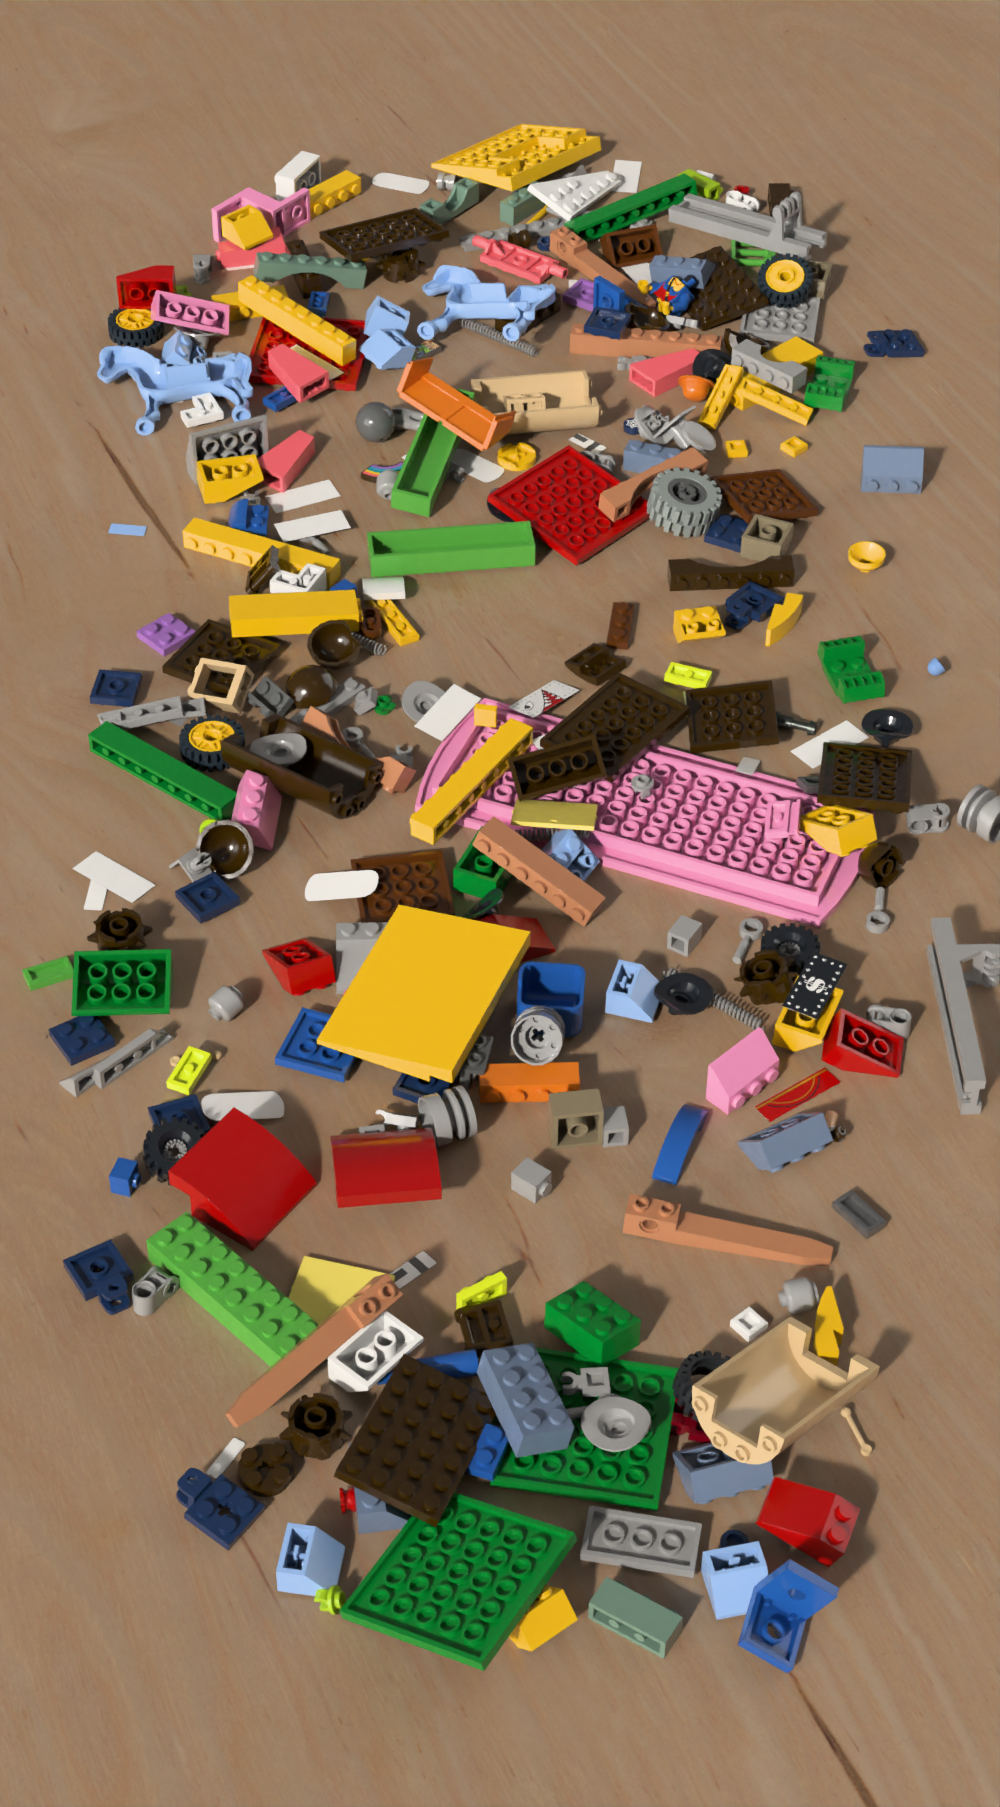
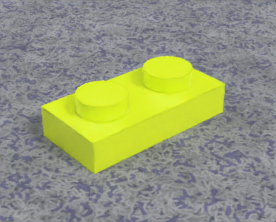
(688, 676)
(188, 1070)
(485, 1291)

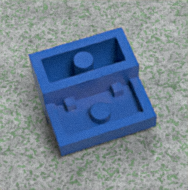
(249, 518)

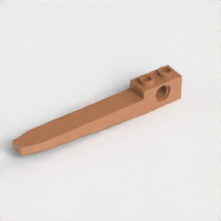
(574, 252)
(666, 1223)
(314, 1349)

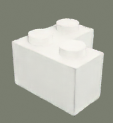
(310, 579)

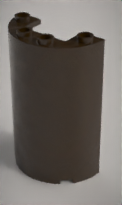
(326, 777)

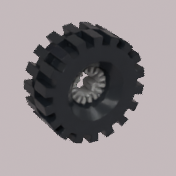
(791, 940)
(165, 1139)

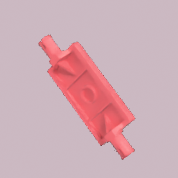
(518, 260)

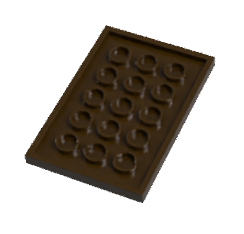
(384, 234)
(726, 294)
(625, 721)
(865, 777)
(417, 1440)

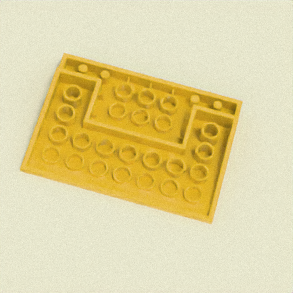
(520, 155)
(425, 992)

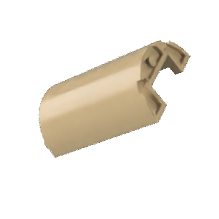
(565, 398)
(774, 1393)

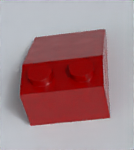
(139, 287)
(539, 942)
(300, 966)
(862, 1046)
(808, 1519)

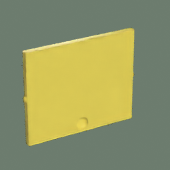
(554, 814)
(326, 1285)

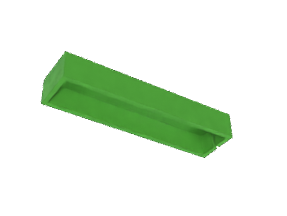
(425, 466)
(450, 549)
(229, 1288)

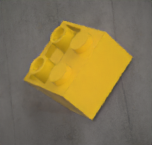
(246, 227)
(697, 624)
(544, 1619)

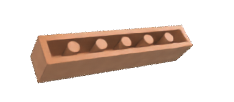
(538, 871)

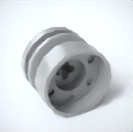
(981, 813)
(537, 1048)
(448, 1116)

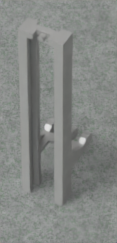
(778, 233)
(954, 1006)

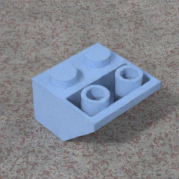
(384, 315)
(388, 349)
(182, 351)
(571, 853)
(632, 992)
(308, 1560)
(731, 1577)

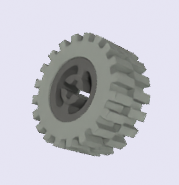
(684, 502)

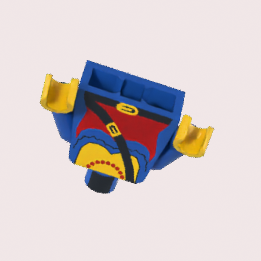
(672, 295)

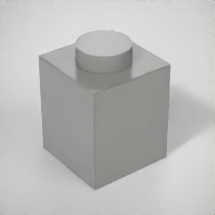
(684, 935)
(615, 1127)
(531, 1180)

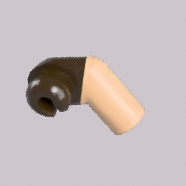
(831, 1119)

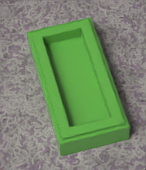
(48, 973)

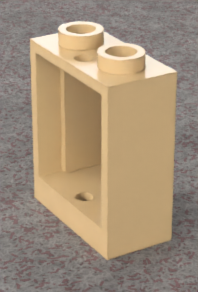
(238, 690)

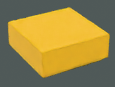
(794, 446)
(736, 448)
(485, 715)

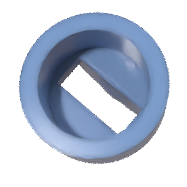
(935, 667)

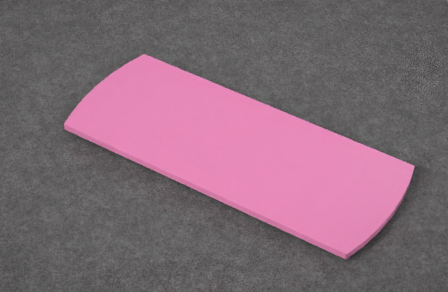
(692, 832)

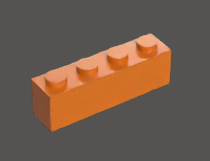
(527, 1082)

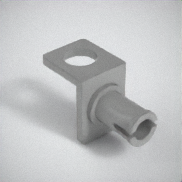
(194, 864)

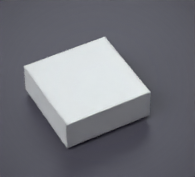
(748, 1324)

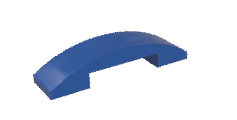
(678, 1143)

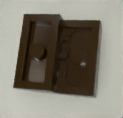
(595, 664)

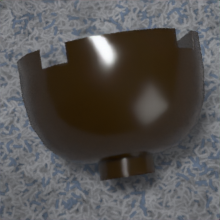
(879, 864)

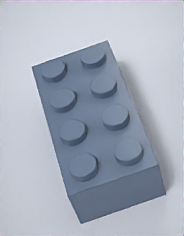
(525, 1400)

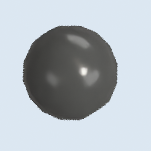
(375, 422)

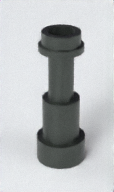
(788, 723)

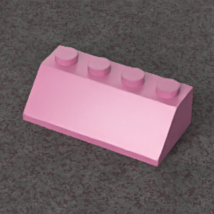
(190, 312)

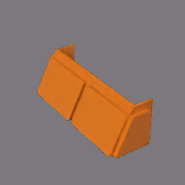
(452, 407)

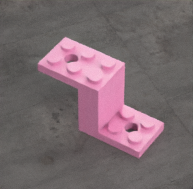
(287, 214)

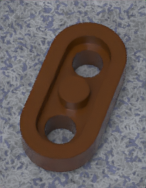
(371, 625)

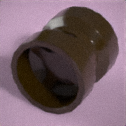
(520, 239)

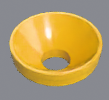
(866, 552)

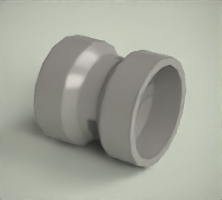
(446, 181)

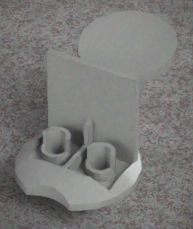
(660, 431)

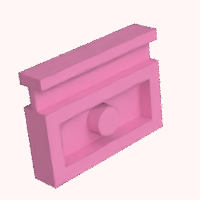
(783, 819)

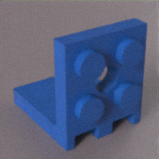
(606, 290)
(783, 1603)

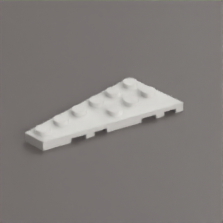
(574, 194)

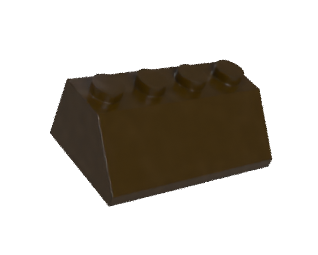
(557, 767)

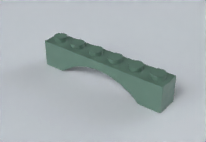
(273, 267)

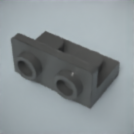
(269, 698)
(476, 1061)

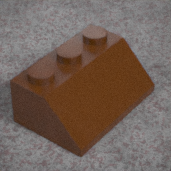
(631, 246)

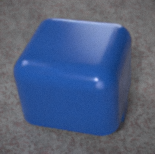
(556, 987)

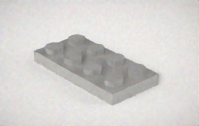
(641, 1541)

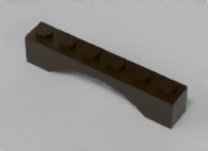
(691, 575)

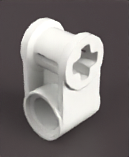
(742, 201)

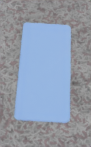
(127, 529)

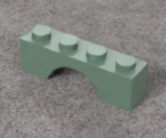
(463, 195)

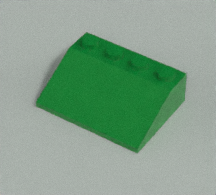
(122, 982)

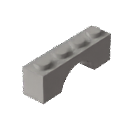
(785, 375)

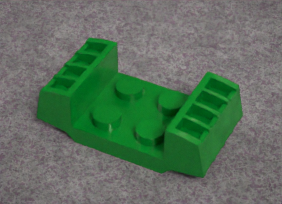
(830, 383)
(848, 670)

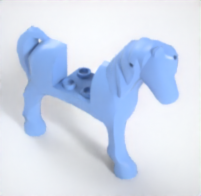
(479, 300)
(163, 385)

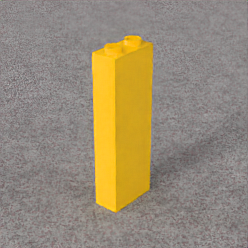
(791, 350)
(292, 612)

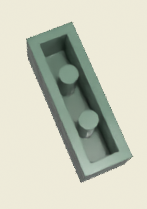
(519, 206)
(635, 1617)

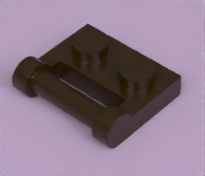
(262, 570)
(492, 1325)

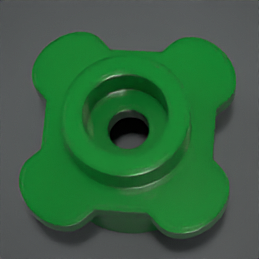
(384, 705)

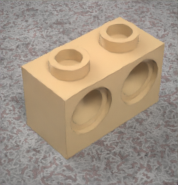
(524, 402)

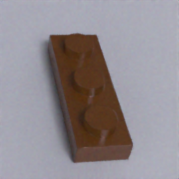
(620, 625)

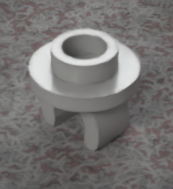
(642, 784)

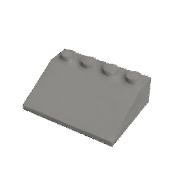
(227, 440)
(352, 947)

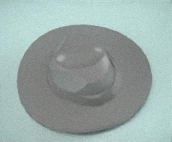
(198, 336)
(420, 698)
(281, 748)
(615, 1423)

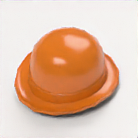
(695, 387)

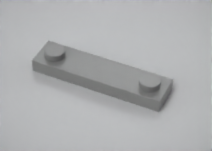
(342, 698)

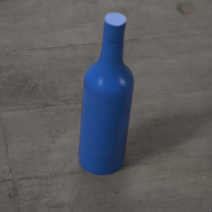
(455, 1364)

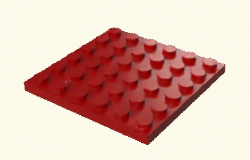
(272, 335)
(563, 505)

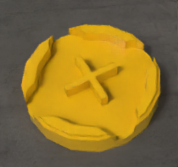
(516, 457)

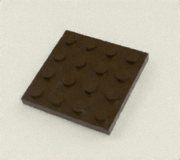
(216, 642)
(732, 717)

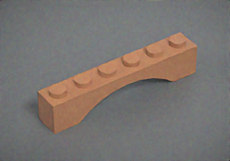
(619, 499)
(395, 773)

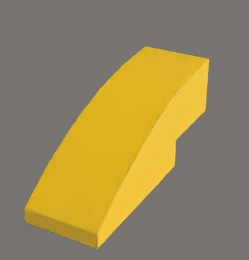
(784, 618)
(828, 1328)

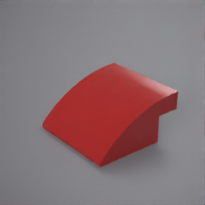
(385, 1167)
(241, 1179)

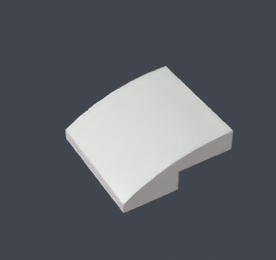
(383, 588)

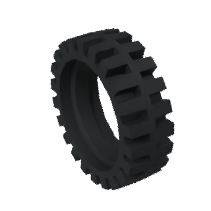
(693, 1365)

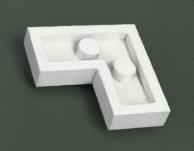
(205, 411)

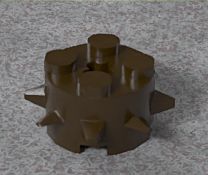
(400, 265)
(119, 931)
(766, 977)
(316, 1426)

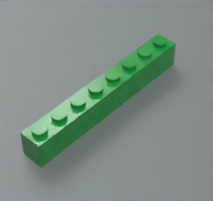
(632, 208)
(163, 771)

